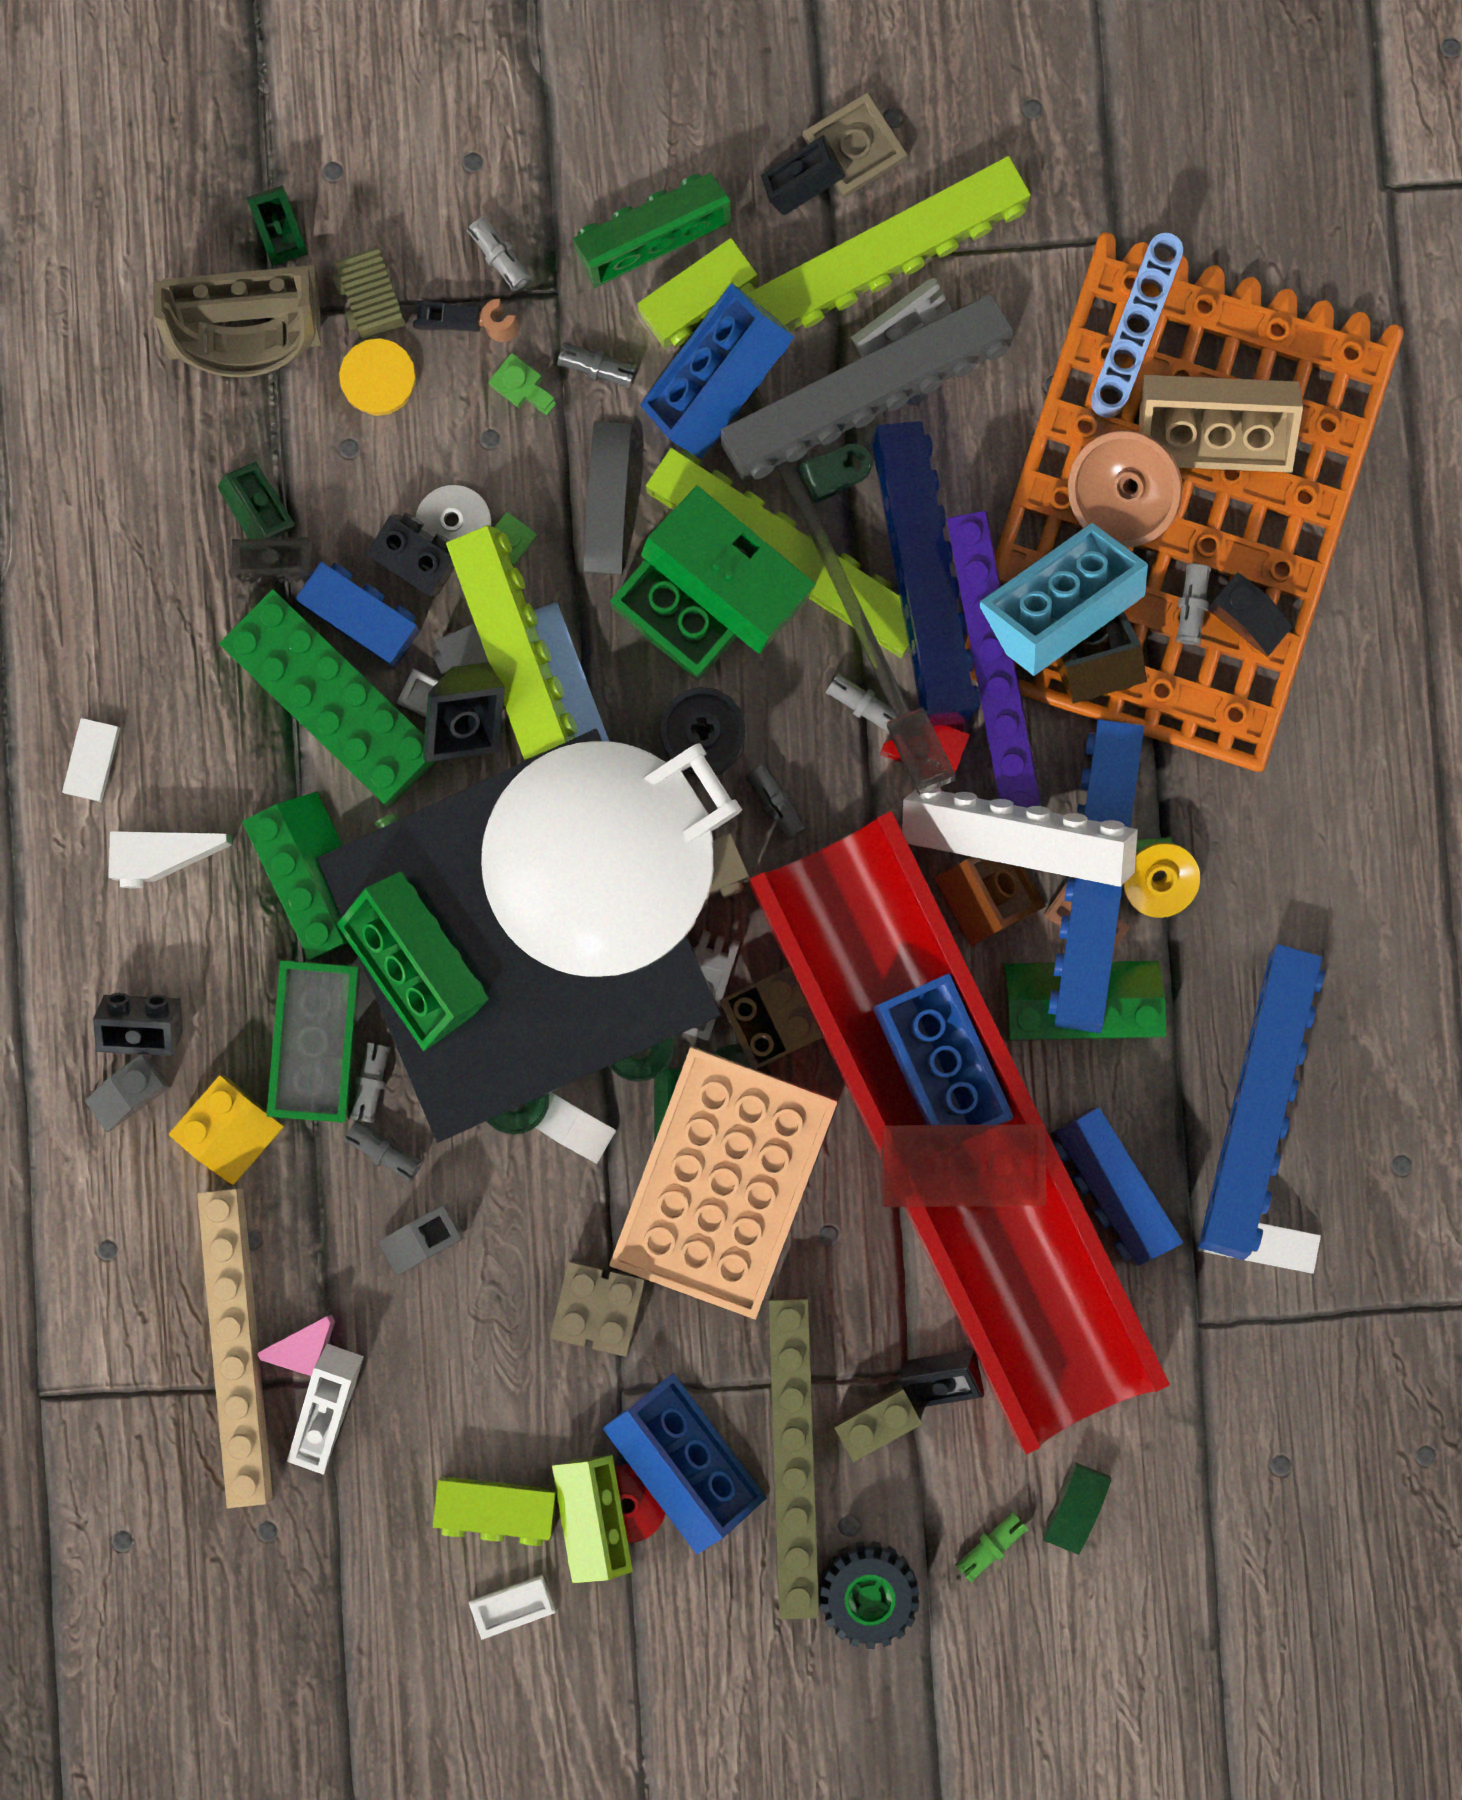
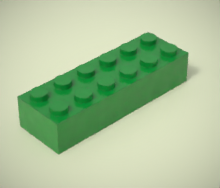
(329, 698)

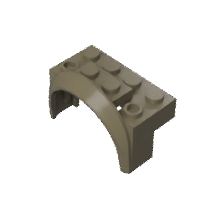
(194, 303)

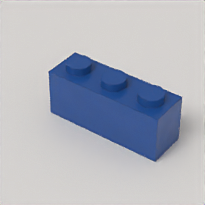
(359, 613)

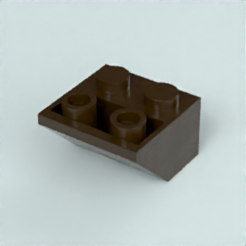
(771, 1019)

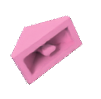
(301, 1349)

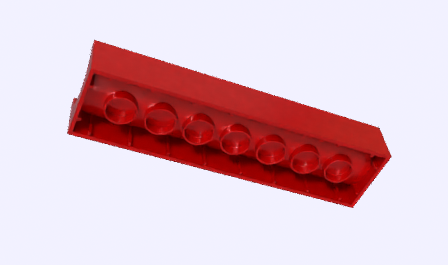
(1019, 1278)

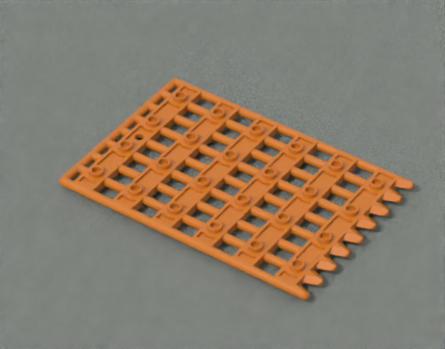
(1302, 499)

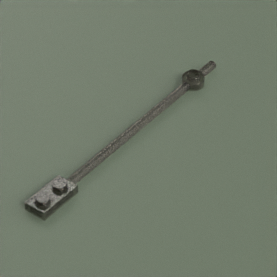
(909, 730)

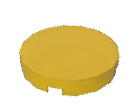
(377, 377)

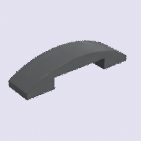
(607, 498)

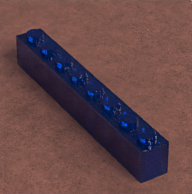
(924, 573)

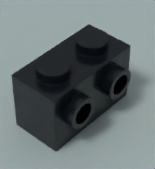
(413, 553)
(138, 1024)

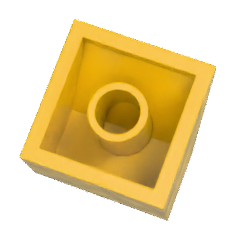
(226, 1129)

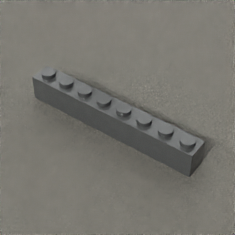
(867, 388)

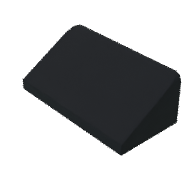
(802, 176)
(942, 1379)

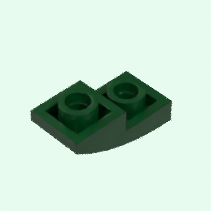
(1078, 1508)

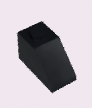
(1251, 614)

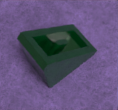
(277, 225)

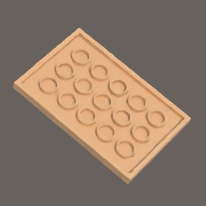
(723, 1182)

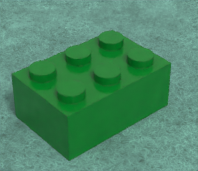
(672, 620)

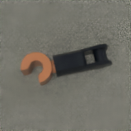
(467, 318)

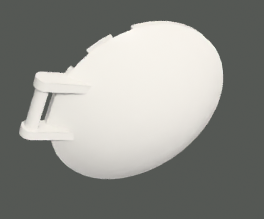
(602, 855)

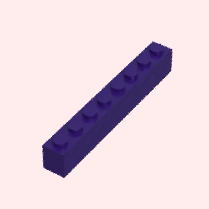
(994, 669)

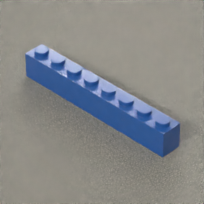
(1096, 905)
(1261, 1102)

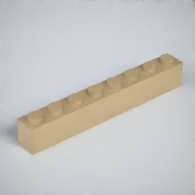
(235, 1348)

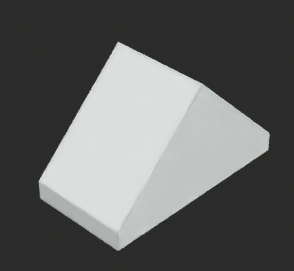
(576, 1129)

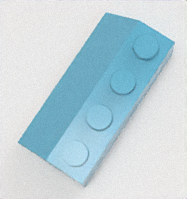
(1064, 598)

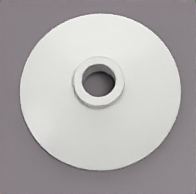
(456, 500)

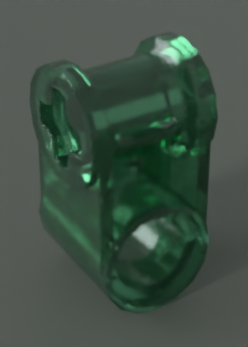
(827, 473)

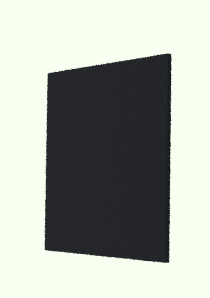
(538, 1021)

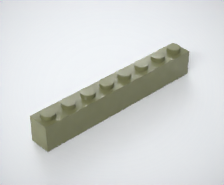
(793, 1458)

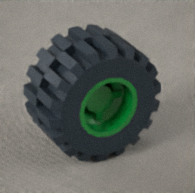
(869, 1595)

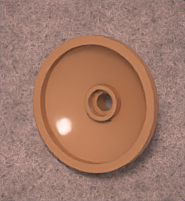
(1101, 492)

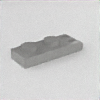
(908, 315)
(717, 970)

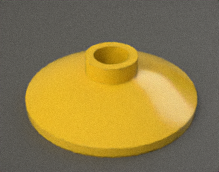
(1173, 891)

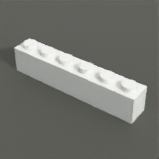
(1021, 835)

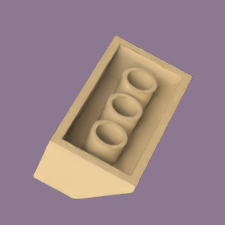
(1223, 421)

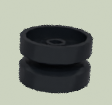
(709, 710)

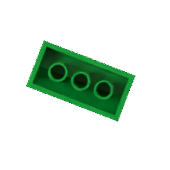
(652, 229)
(288, 845)
(411, 960)
(1132, 1008)

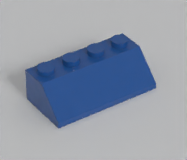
(716, 371)
(942, 1056)
(1116, 1187)
(685, 1464)

